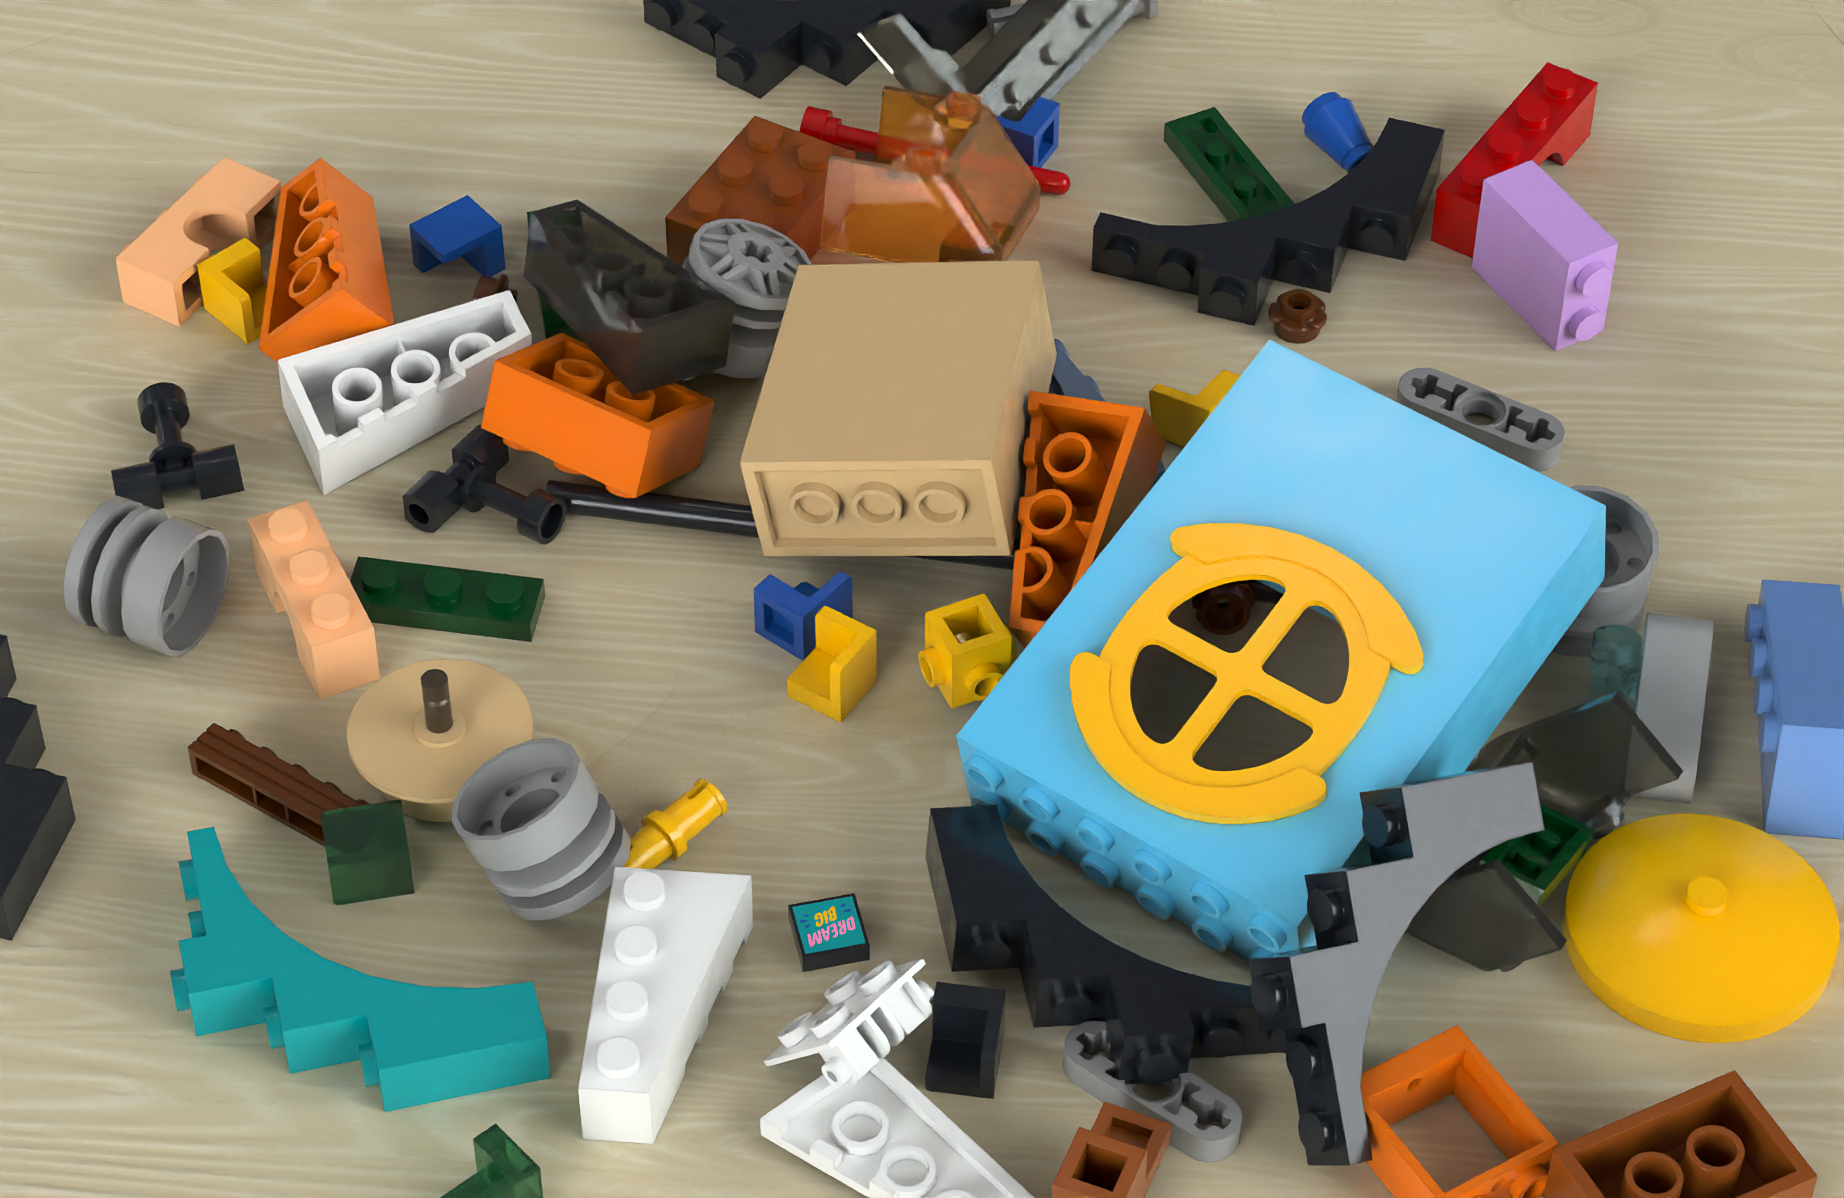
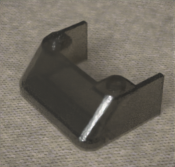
(1023, 60)
(1583, 768)

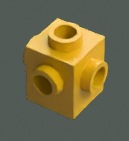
(966, 650)

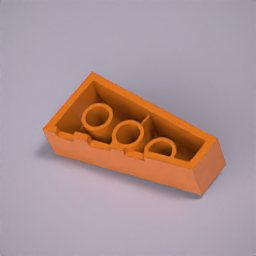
(324, 266)
(1083, 481)

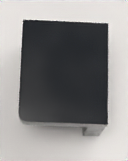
(966, 1040)

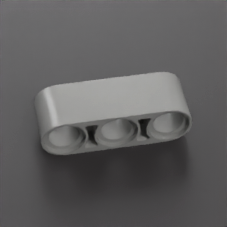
(1673, 694)

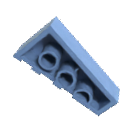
(1799, 705)

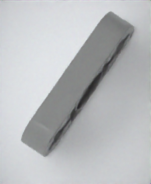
(1523, 421)
(1204, 1100)

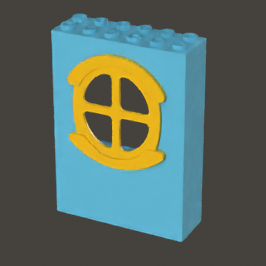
(1405, 533)

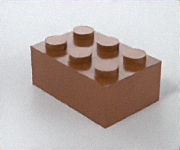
(760, 177)
(1688, 1146)

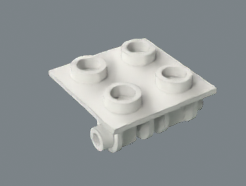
(859, 1021)

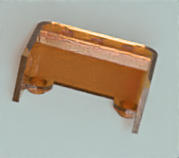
(939, 189)

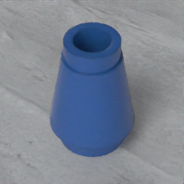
(1337, 129)

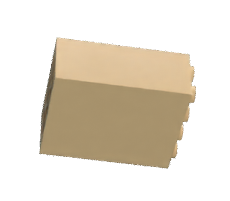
(899, 409)

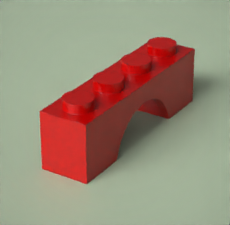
(1542, 123)

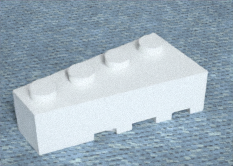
(395, 385)
(657, 977)

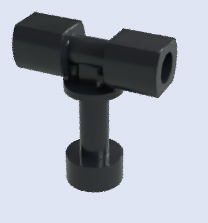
(174, 463)
(473, 485)

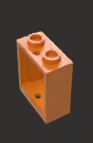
(1430, 1073)

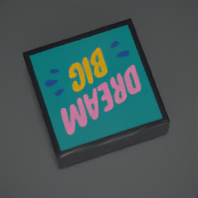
(828, 932)

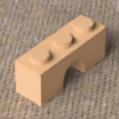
(220, 209)
(323, 608)

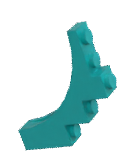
(408, 1036)

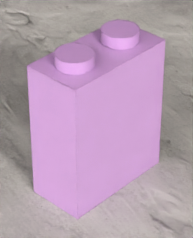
(1544, 255)

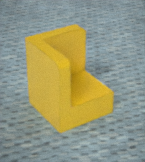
(235, 288)
(1182, 414)
(838, 668)

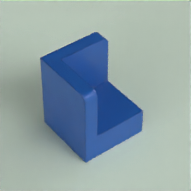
(1037, 131)
(458, 231)
(788, 613)

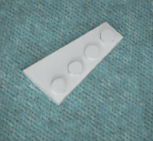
(885, 1140)

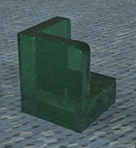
(367, 852)
(501, 1170)

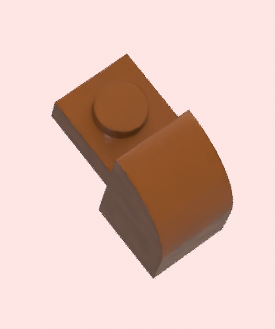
(1113, 1157)

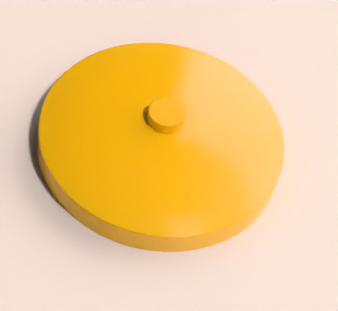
(1700, 928)

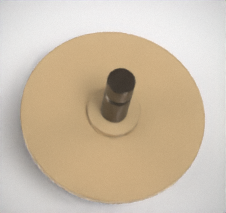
(432, 728)

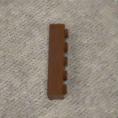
(266, 781)

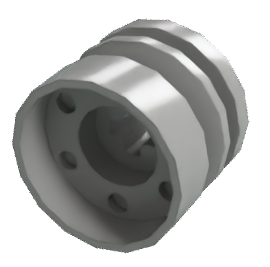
(757, 272)
(1629, 568)
(147, 576)
(541, 829)

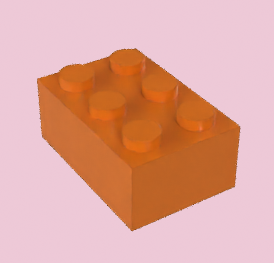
(581, 416)

